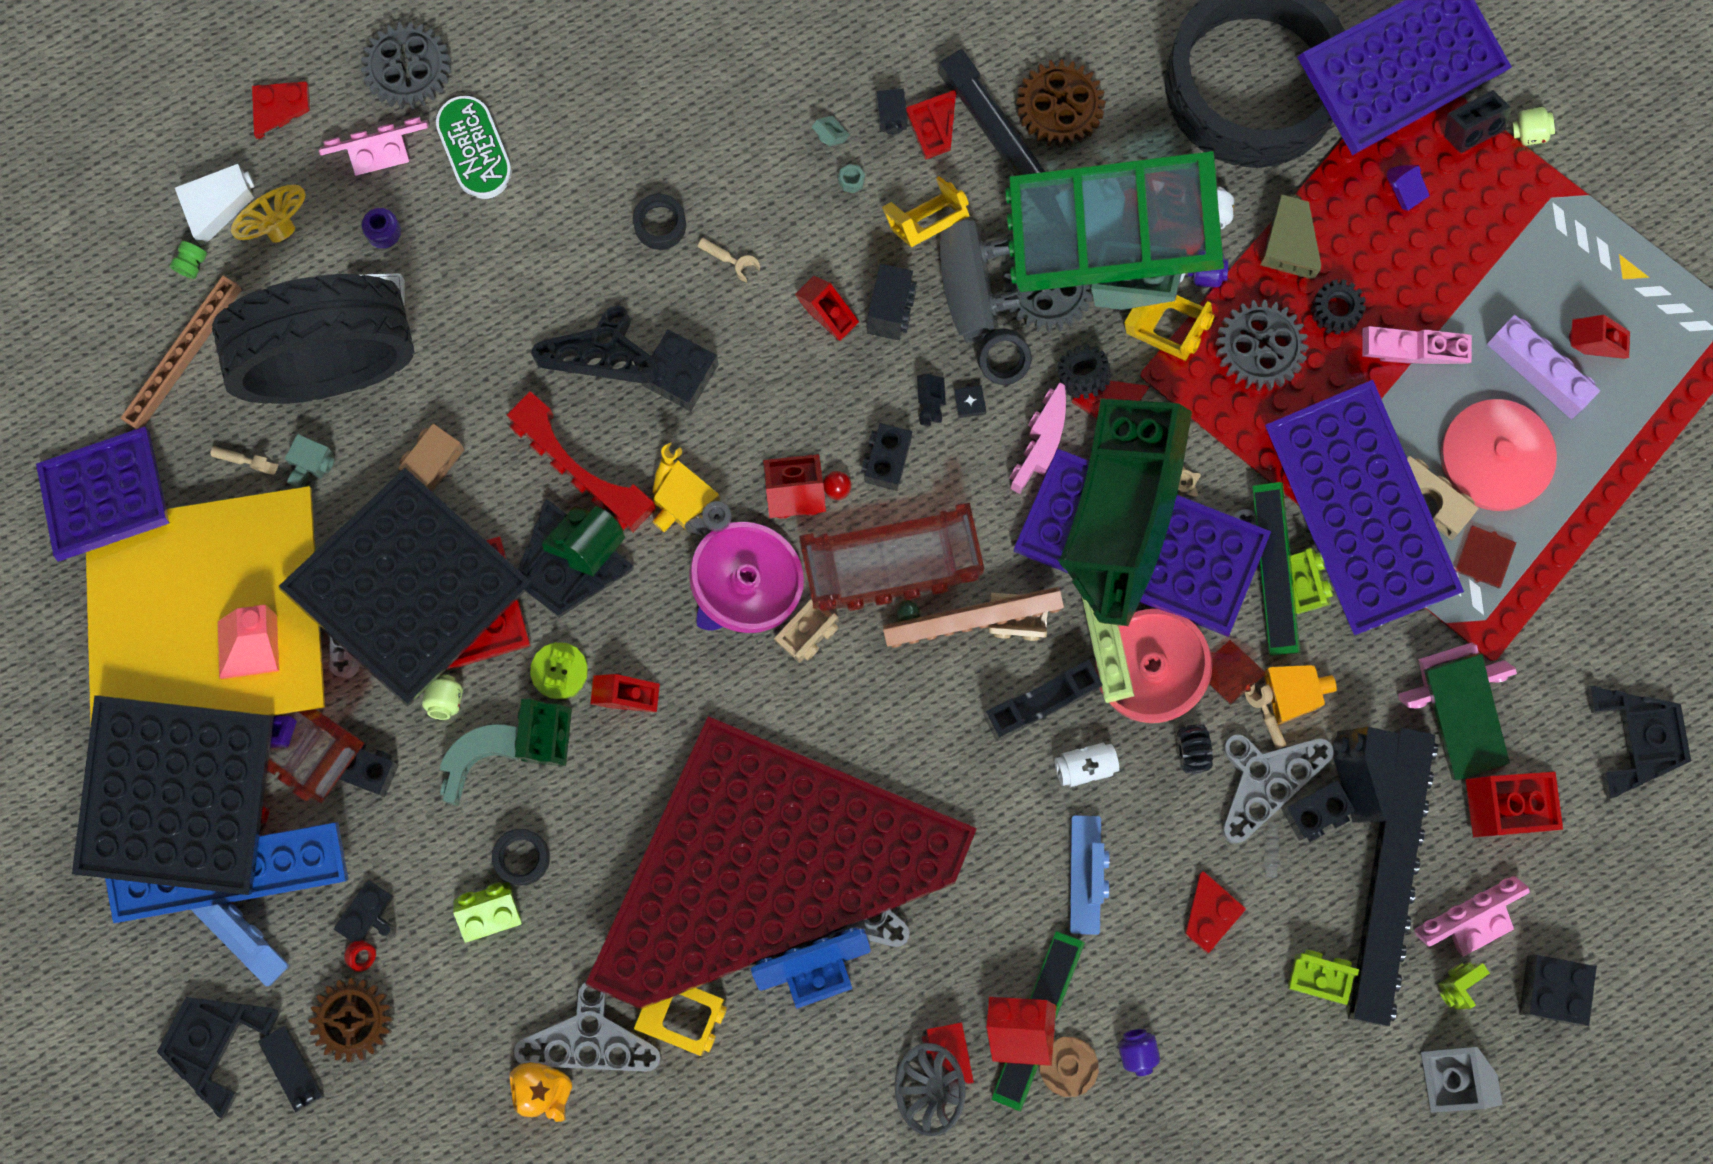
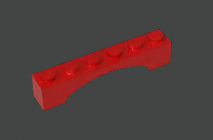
(626, 504)

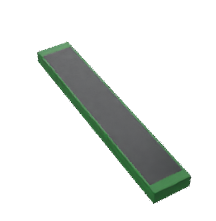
(1277, 570)
(1050, 986)

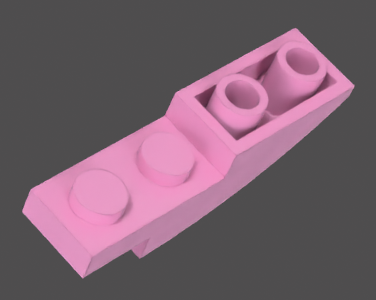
(1417, 347)
(1047, 432)

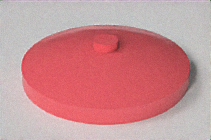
(1498, 454)
(1166, 666)

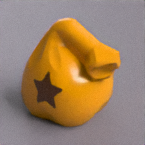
(539, 1090)

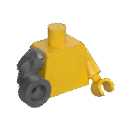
(686, 498)

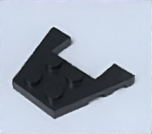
(553, 580)
(1653, 736)
(201, 1038)

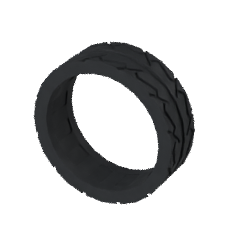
(1202, 125)
(312, 338)

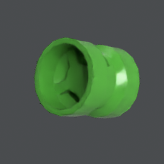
(187, 260)

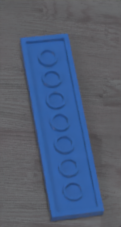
(283, 864)

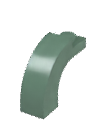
(469, 749)

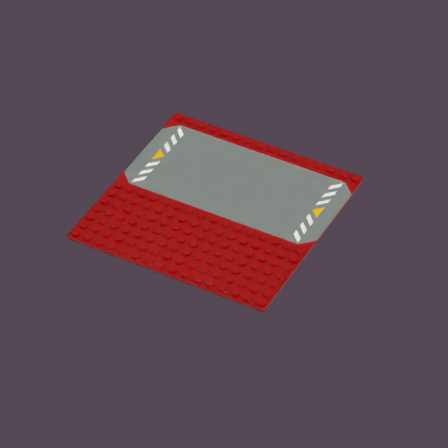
(1485, 246)

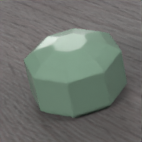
(851, 178)

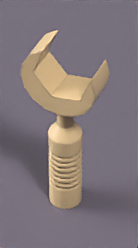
(725, 256)
(257, 463)
(1270, 721)

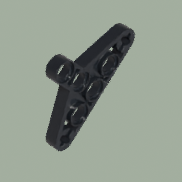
(586, 346)

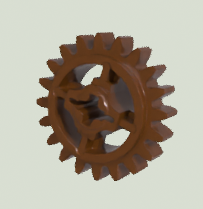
(351, 1031)

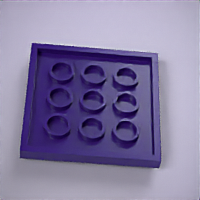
(102, 494)

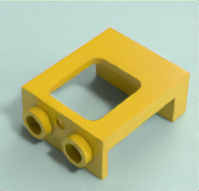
(906, 225)
(1144, 319)
(652, 1018)

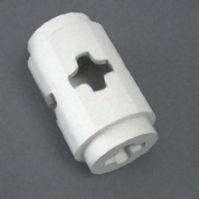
(1070, 764)

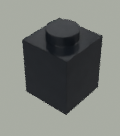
(891, 111)

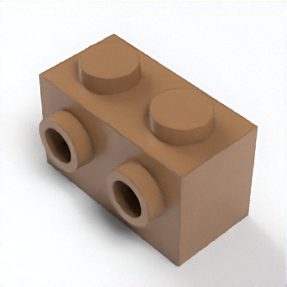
(432, 456)

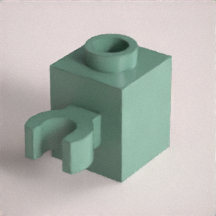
(308, 458)

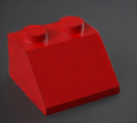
(794, 486)
(1021, 1030)

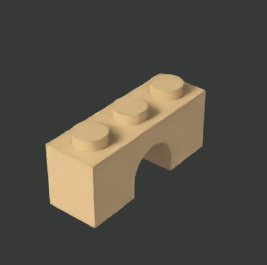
(1453, 508)

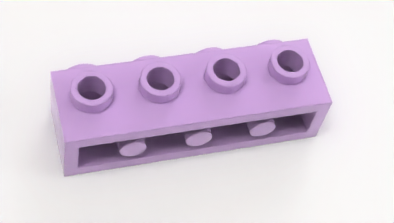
(1543, 366)

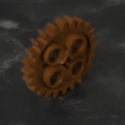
(1073, 84)

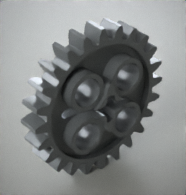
(381, 70)
(1062, 307)
(1248, 365)

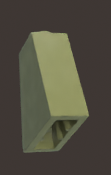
(1292, 239)

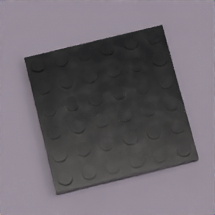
(405, 586)
(173, 795)

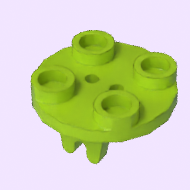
(562, 657)

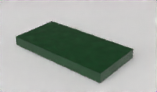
(1466, 716)

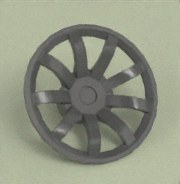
(937, 1089)

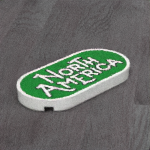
(473, 147)

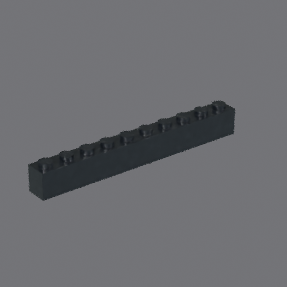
(1391, 882)

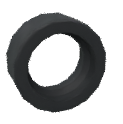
(665, 241)
(1012, 375)
(498, 857)

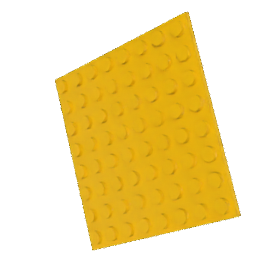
(164, 590)

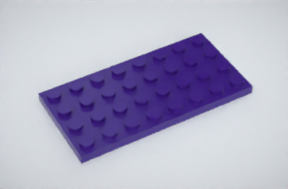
(1402, 66)
(1364, 508)
(1202, 562)

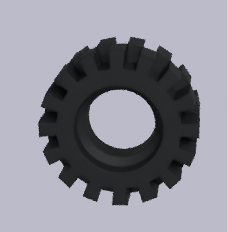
(1342, 291)
(1081, 360)

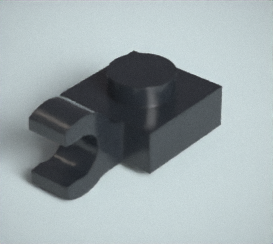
(931, 394)

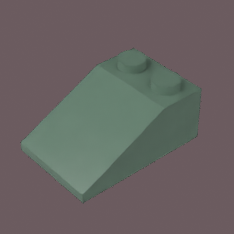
(1136, 292)

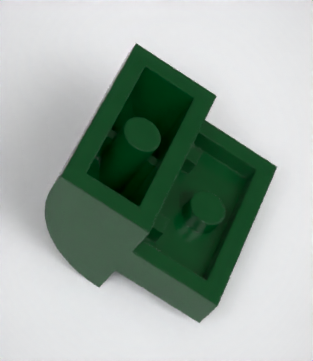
(585, 539)
(543, 733)

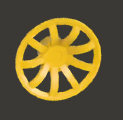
(277, 222)

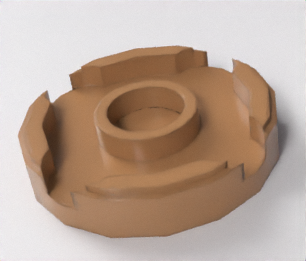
(1070, 1058)

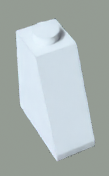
(214, 200)

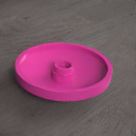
(746, 577)

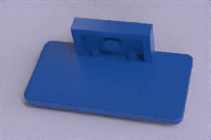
(815, 970)

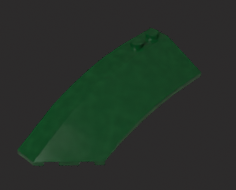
(1126, 504)

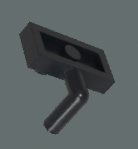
(365, 914)

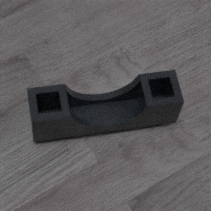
(1043, 701)

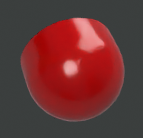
(837, 485)
(353, 949)

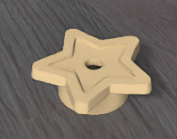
(1190, 479)

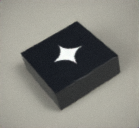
(970, 401)

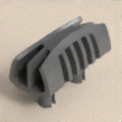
(968, 281)

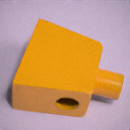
(1297, 690)

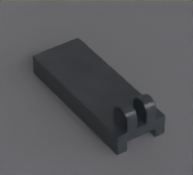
(290, 1068)

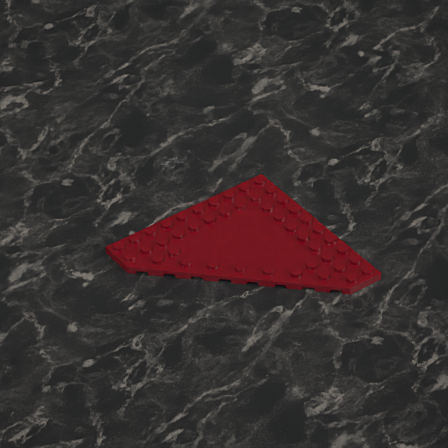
(763, 860)

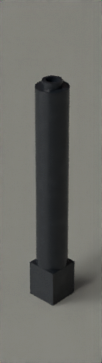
(964, 78)

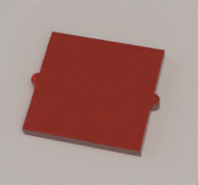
(1485, 557)
(1233, 672)

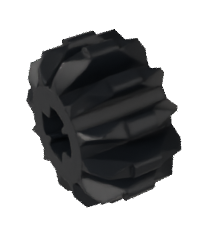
(1194, 749)

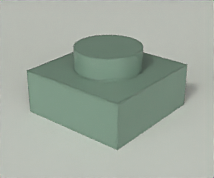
(830, 131)

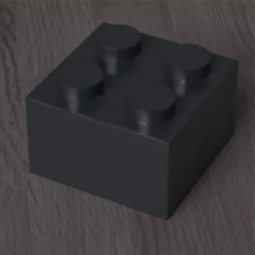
(890, 302)
(682, 370)
(1558, 990)

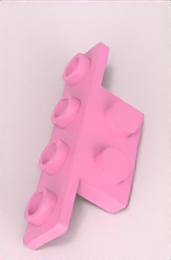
(377, 149)
(1420, 696)
(1476, 920)

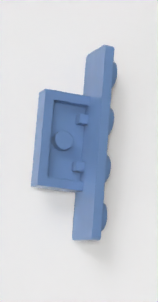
(1087, 875)
(243, 940)

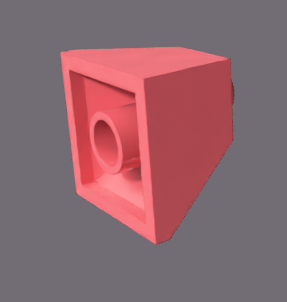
(248, 642)

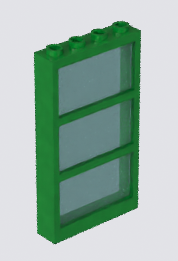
(1115, 222)

